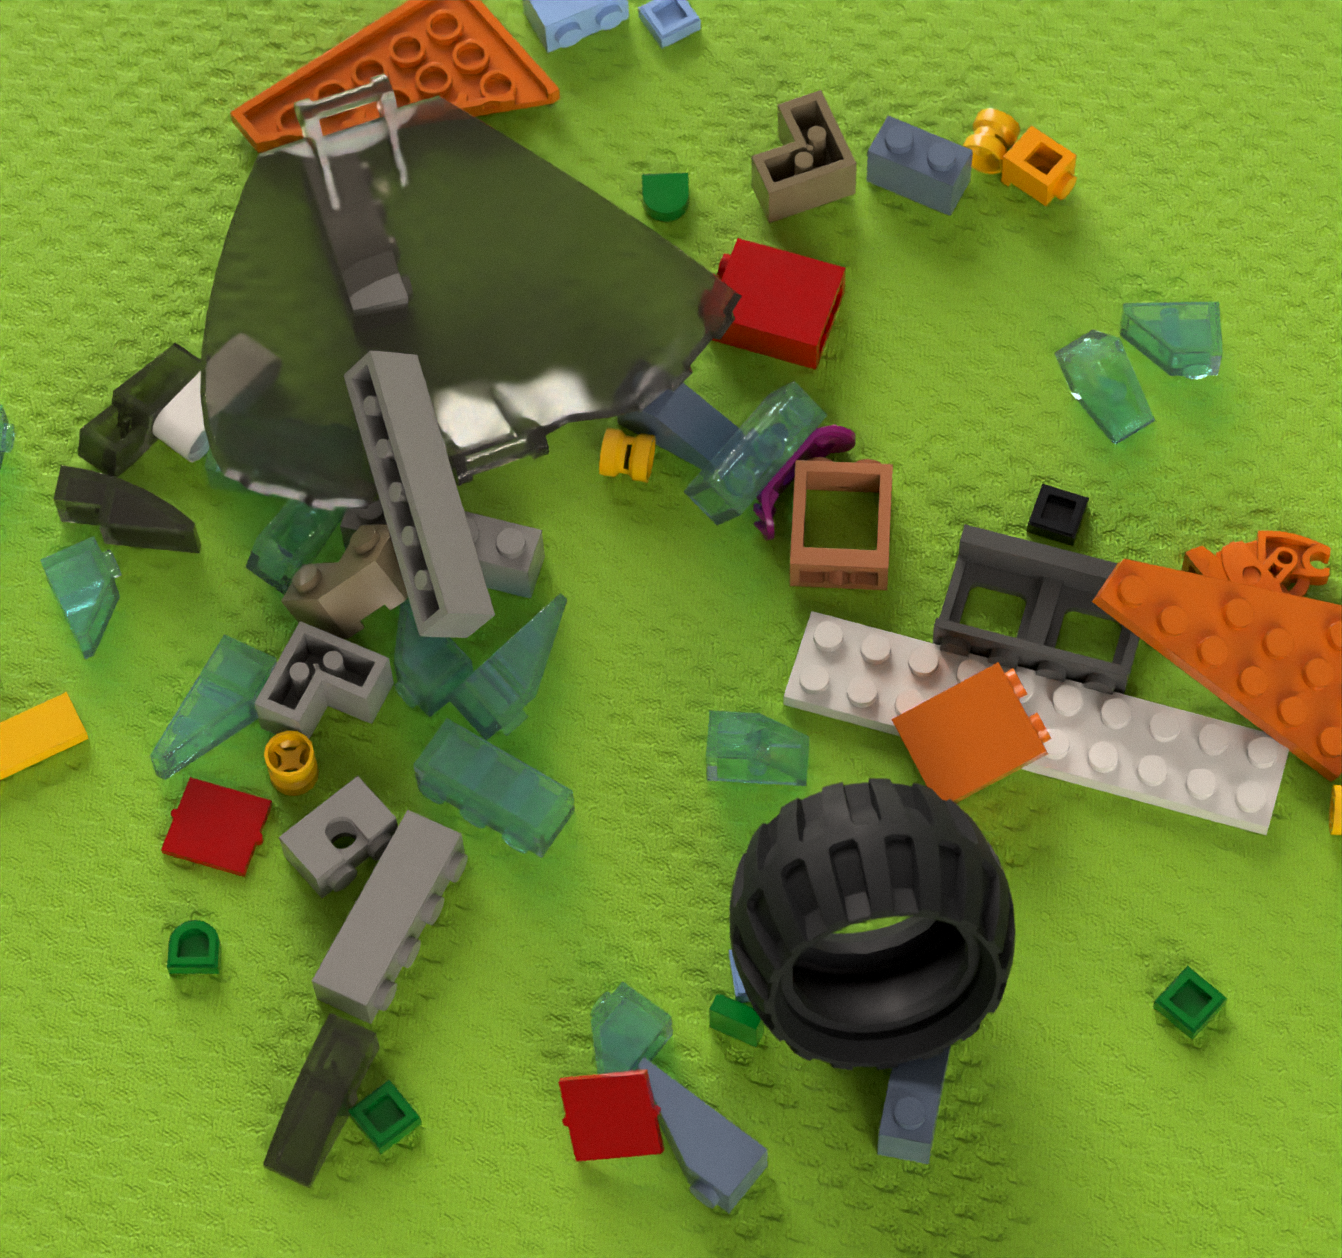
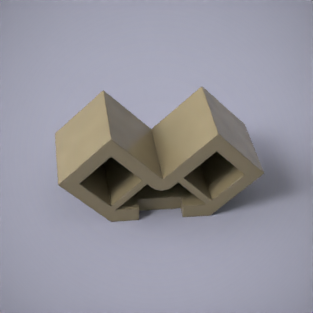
(345, 592)

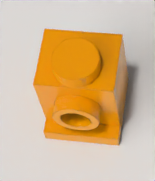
(1039, 167)

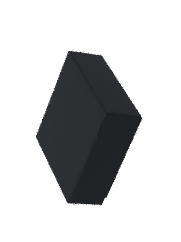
(1057, 514)

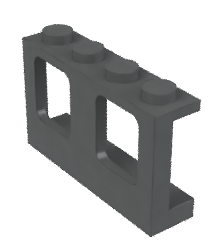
(1051, 586)

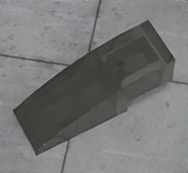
(124, 429)
(123, 512)
(321, 1099)

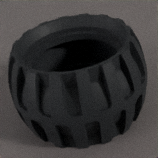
(885, 990)

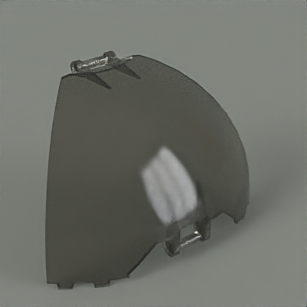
(518, 282)

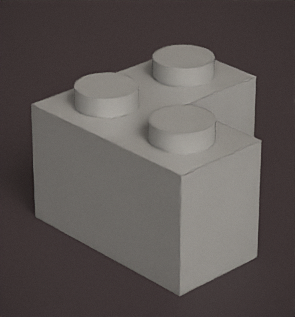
(321, 673)

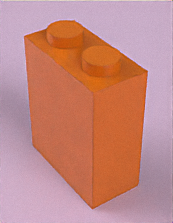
(972, 734)

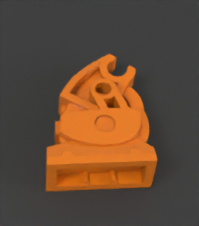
(1266, 563)

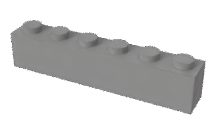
(418, 495)

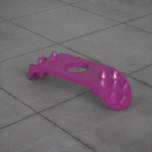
(819, 444)

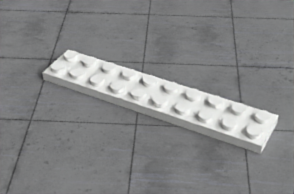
(1096, 737)

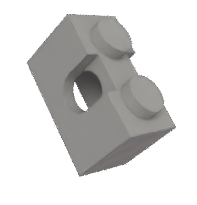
(347, 813)

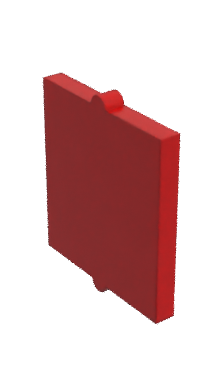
(217, 827)
(611, 1115)

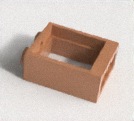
(840, 566)

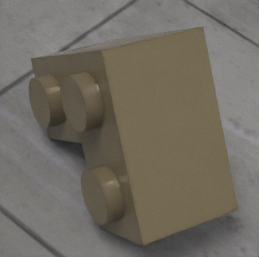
(809, 166)

